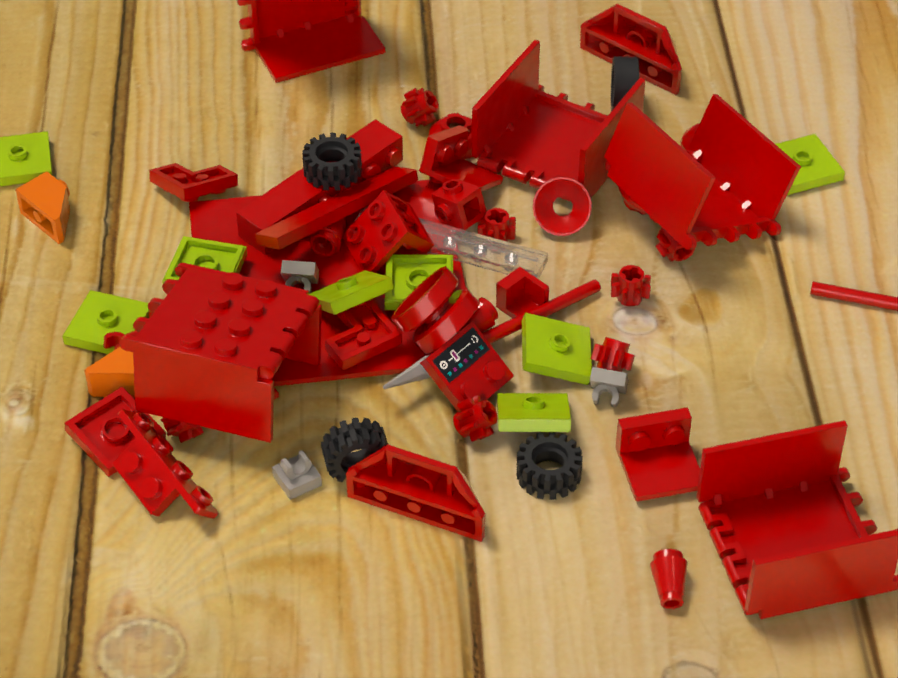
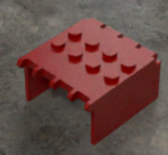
(307, 35)
(543, 134)
(716, 190)
(217, 346)
(790, 524)

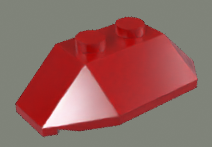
(630, 34)
(418, 490)

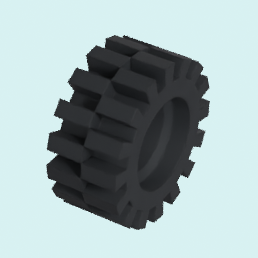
(332, 173)
(350, 437)
(545, 480)

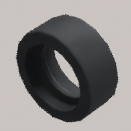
(623, 76)

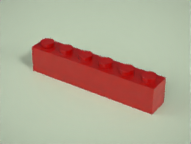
(379, 149)

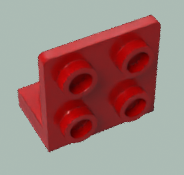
(445, 161)
(383, 230)
(658, 454)

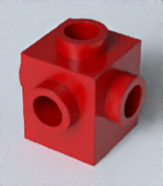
(459, 204)

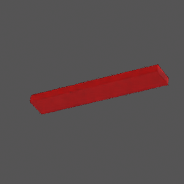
(335, 208)

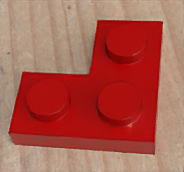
(192, 185)
(367, 335)

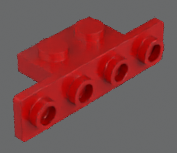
(155, 472)

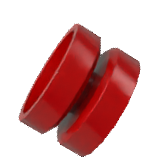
(435, 310)

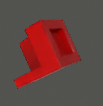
(520, 293)

